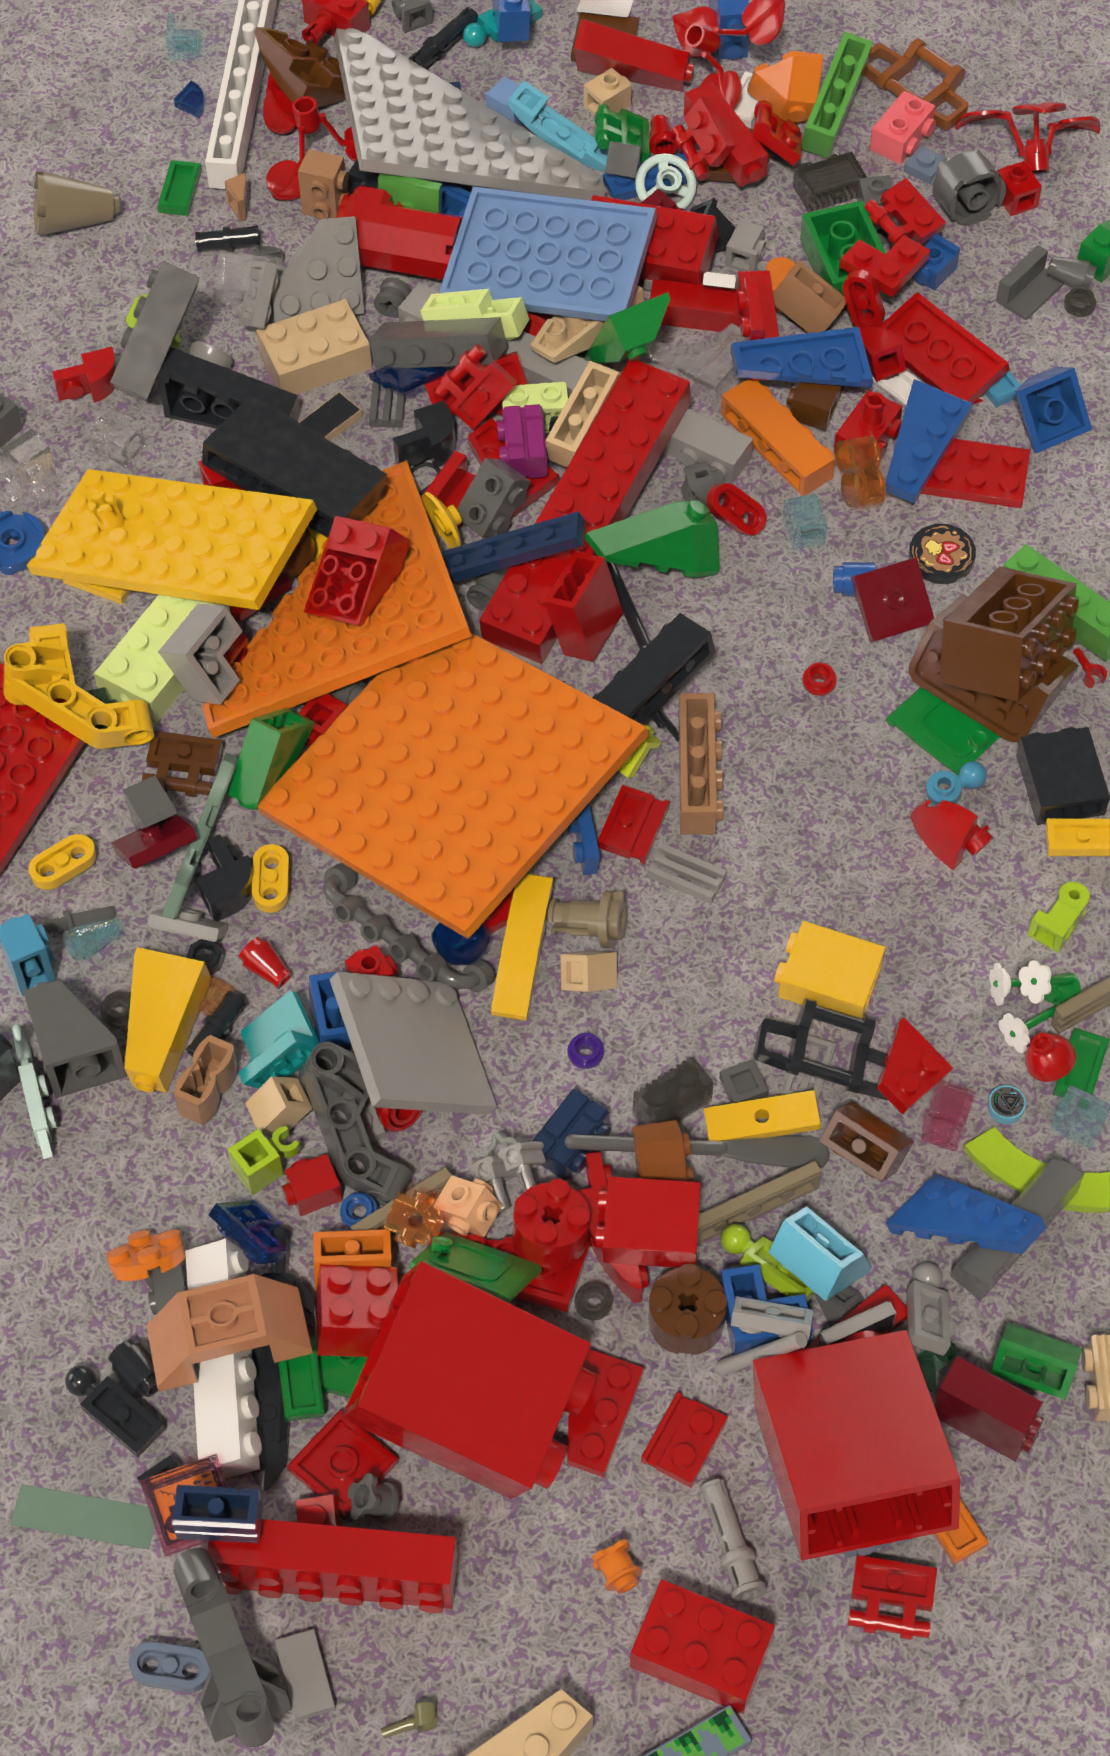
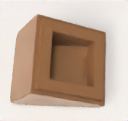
(237, 195)

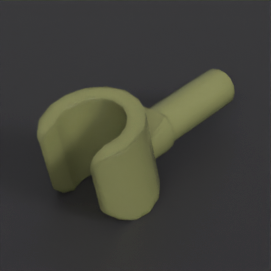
(425, 1720)

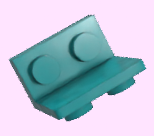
(277, 1041)

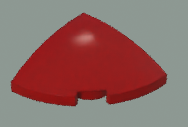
(945, 829)

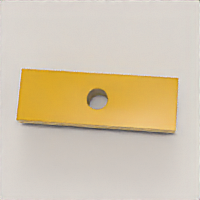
(784, 1113)

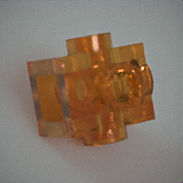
(406, 1205)

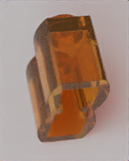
(859, 463)

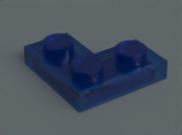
(251, 1228)

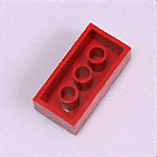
(679, 244)

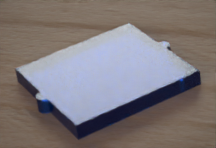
(405, 378)

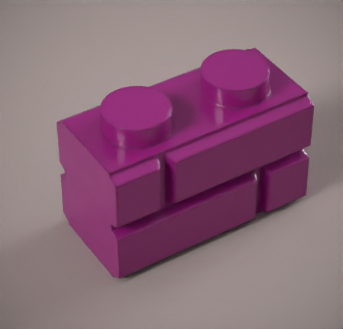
(524, 440)

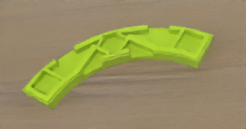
(1017, 1170)

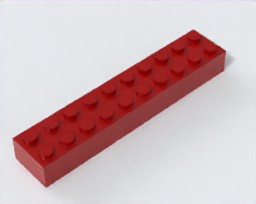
(601, 486)

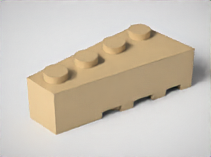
(547, 1730)

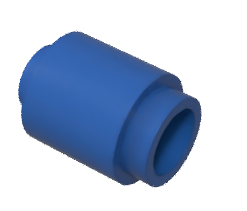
(842, 576)

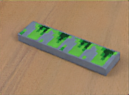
(715, 1736)

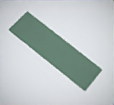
(83, 1516)

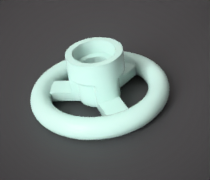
(669, 173)

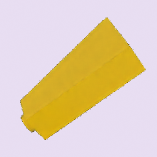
(161, 1015)

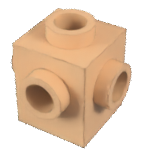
(473, 1211)

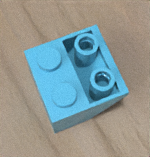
(818, 1254)

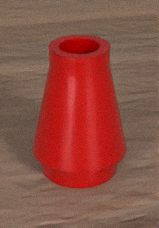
(661, 136)
(263, 961)

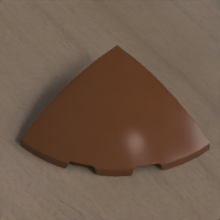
(301, 67)

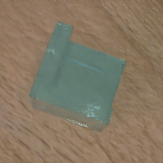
(182, 43)
(804, 521)
(1080, 1117)

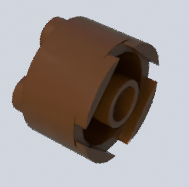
(689, 1290)

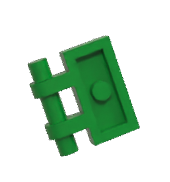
(621, 128)

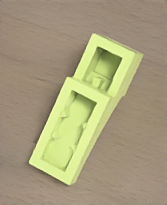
(477, 305)

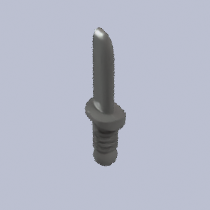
(78, 919)

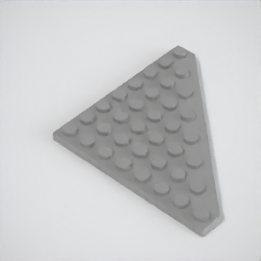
(431, 130)

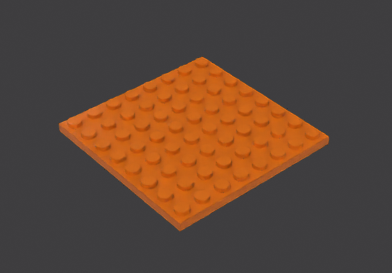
(453, 777)

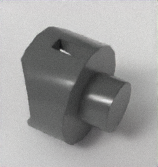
(699, 481)

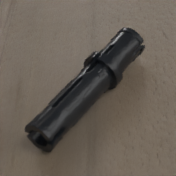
(435, 46)

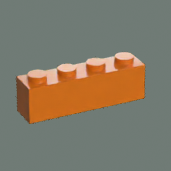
(778, 436)

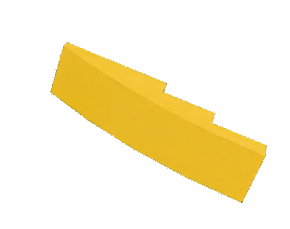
(522, 947)

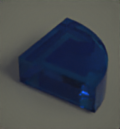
(191, 100)

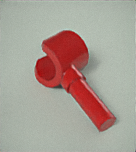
(1089, 669)

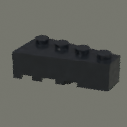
(209, 393)

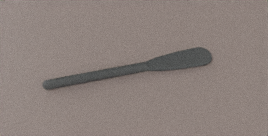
(772, 1151)

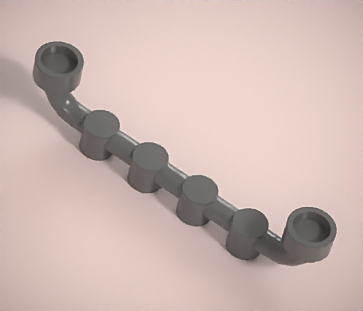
(340, 879)

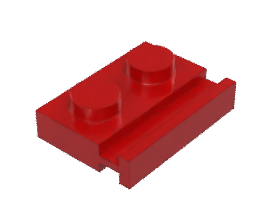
(633, 824)
(684, 1439)

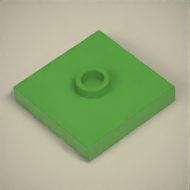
(412, 192)

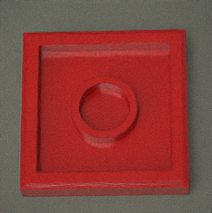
(340, 1457)

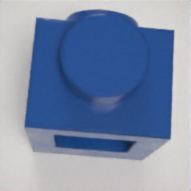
(941, 262)

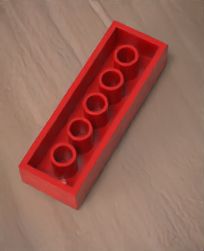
(342, 1565)

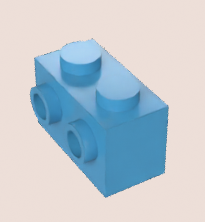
(26, 952)

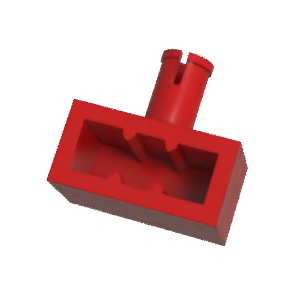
(328, 15)
(874, 417)

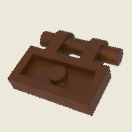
(184, 754)

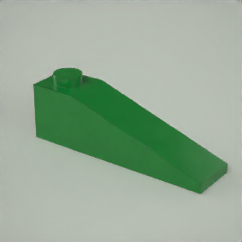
(629, 332)
(668, 537)

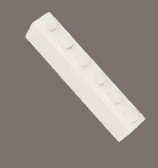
(224, 1385)

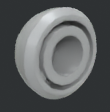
(210, 354)

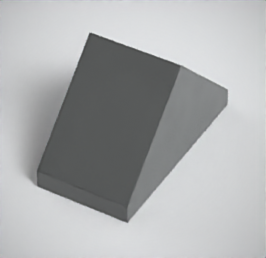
(148, 803)

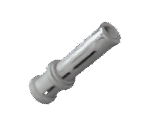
(737, 1557)

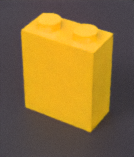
(830, 969)

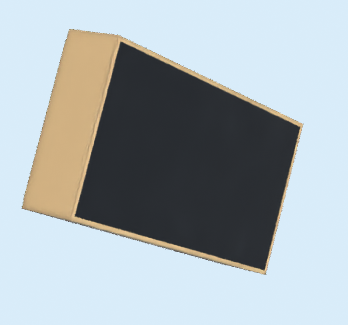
(332, 416)

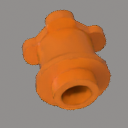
(617, 1567)

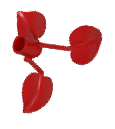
(700, 35)
(281, 117)
(1035, 152)

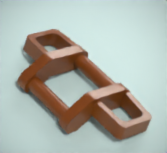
(904, 64)

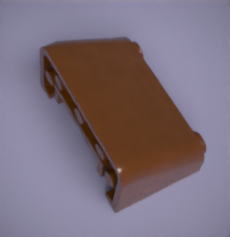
(1000, 715)

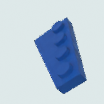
(814, 357)
(925, 434)
(966, 1215)

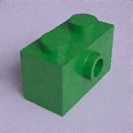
(1036, 1361)

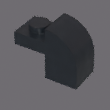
(431, 439)
(230, 885)

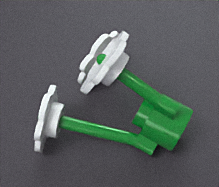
(1038, 985)

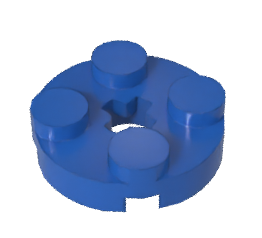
(31, 533)

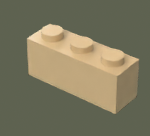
(580, 412)

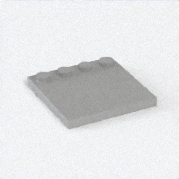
(412, 1044)

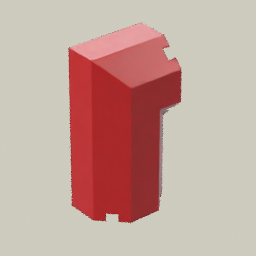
(399, 235)

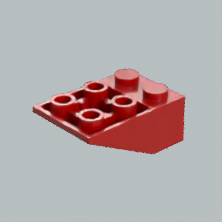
(355, 570)

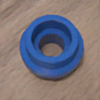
(353, 1201)

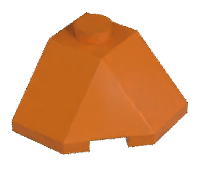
(789, 84)

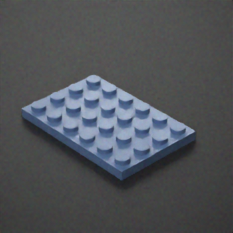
(551, 252)

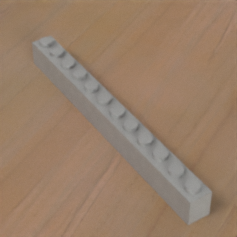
(695, 438)

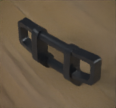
(799, 1033)

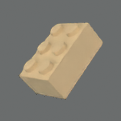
(314, 348)

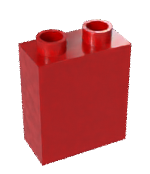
(471, 1383)
(855, 1444)

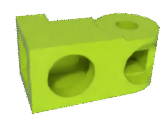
(1063, 918)

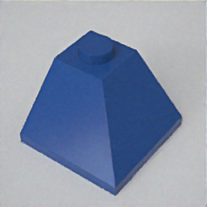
(1053, 407)

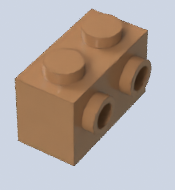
(322, 184)
(808, 299)

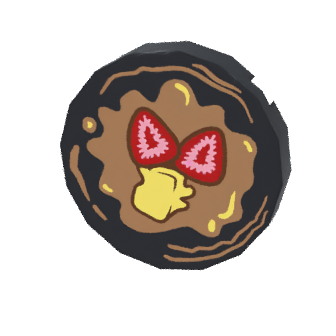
(943, 553)

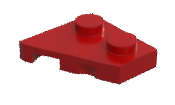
(910, 1068)

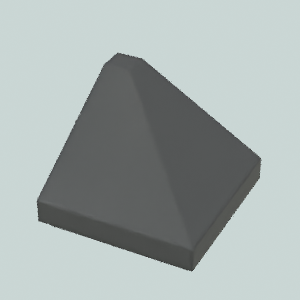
(839, 1304)

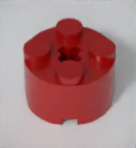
(551, 1225)

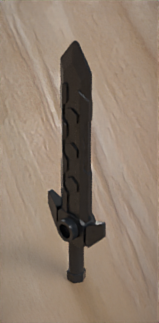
(267, 1386)

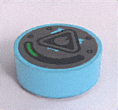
(1006, 1104)

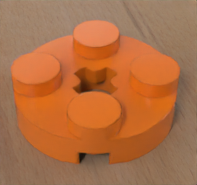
(146, 1253)

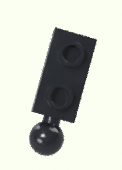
(114, 1409)

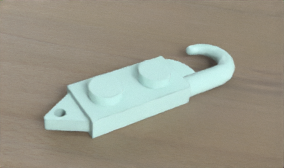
(34, 1089)

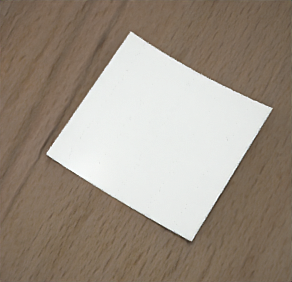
(606, 7)

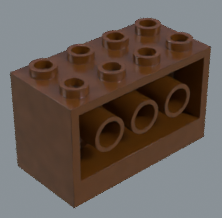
(1008, 633)

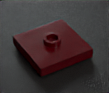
(892, 599)
(154, 841)

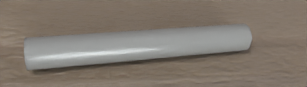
(777, 1347)

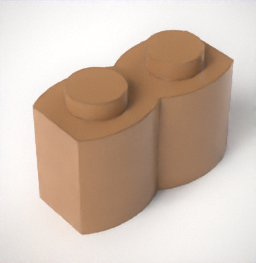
(210, 1075)

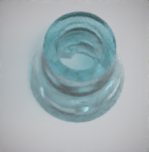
(90, 938)

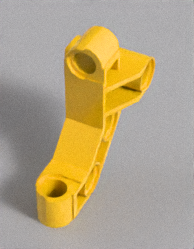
(43, 672)

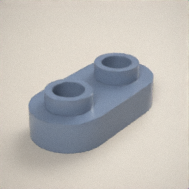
(172, 1664)

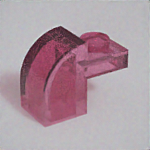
(948, 1116)

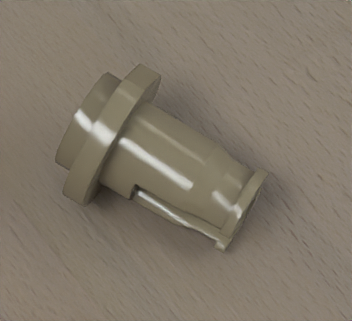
(591, 918)

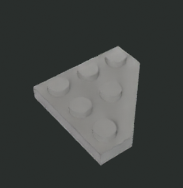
(321, 272)

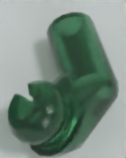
(932, 1363)

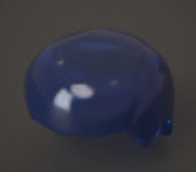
(458, 949)

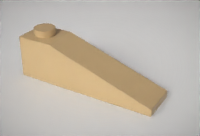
(570, 335)

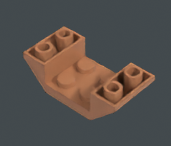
(223, 1322)

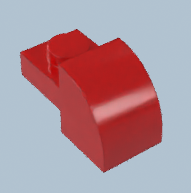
(87, 378)

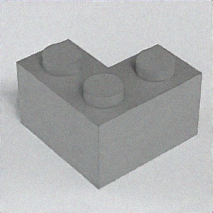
(198, 650)

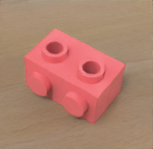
(903, 127)

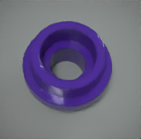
(585, 1041)

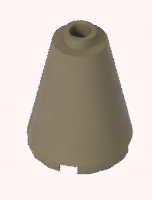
(70, 203)

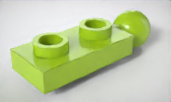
(737, 1240)

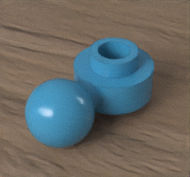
(971, 775)

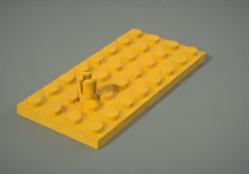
(173, 538)

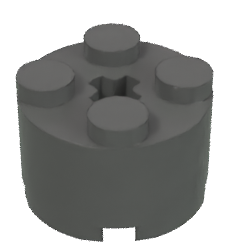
(968, 187)

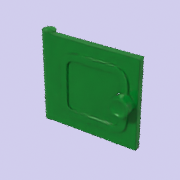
(941, 729)
(479, 1265)

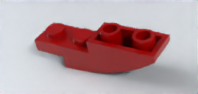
(628, 1278)

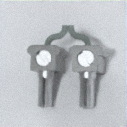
(510, 1162)

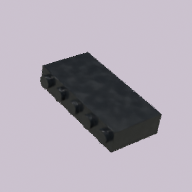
(283, 458)

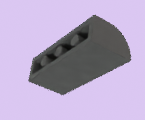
(1043, 1197)

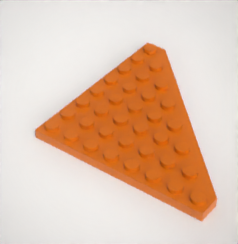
(313, 655)

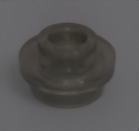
(1080, 301)
(110, 1003)
(593, 1290)

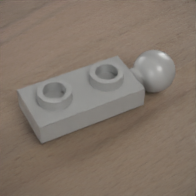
(928, 1310)

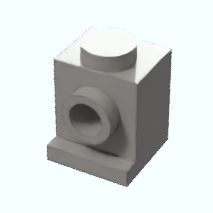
(745, 247)

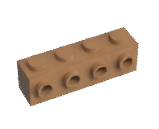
(697, 763)

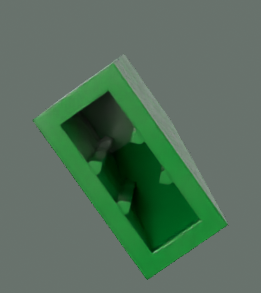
(267, 753)

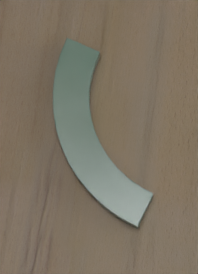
(202, 831)

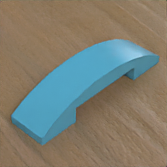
(555, 129)

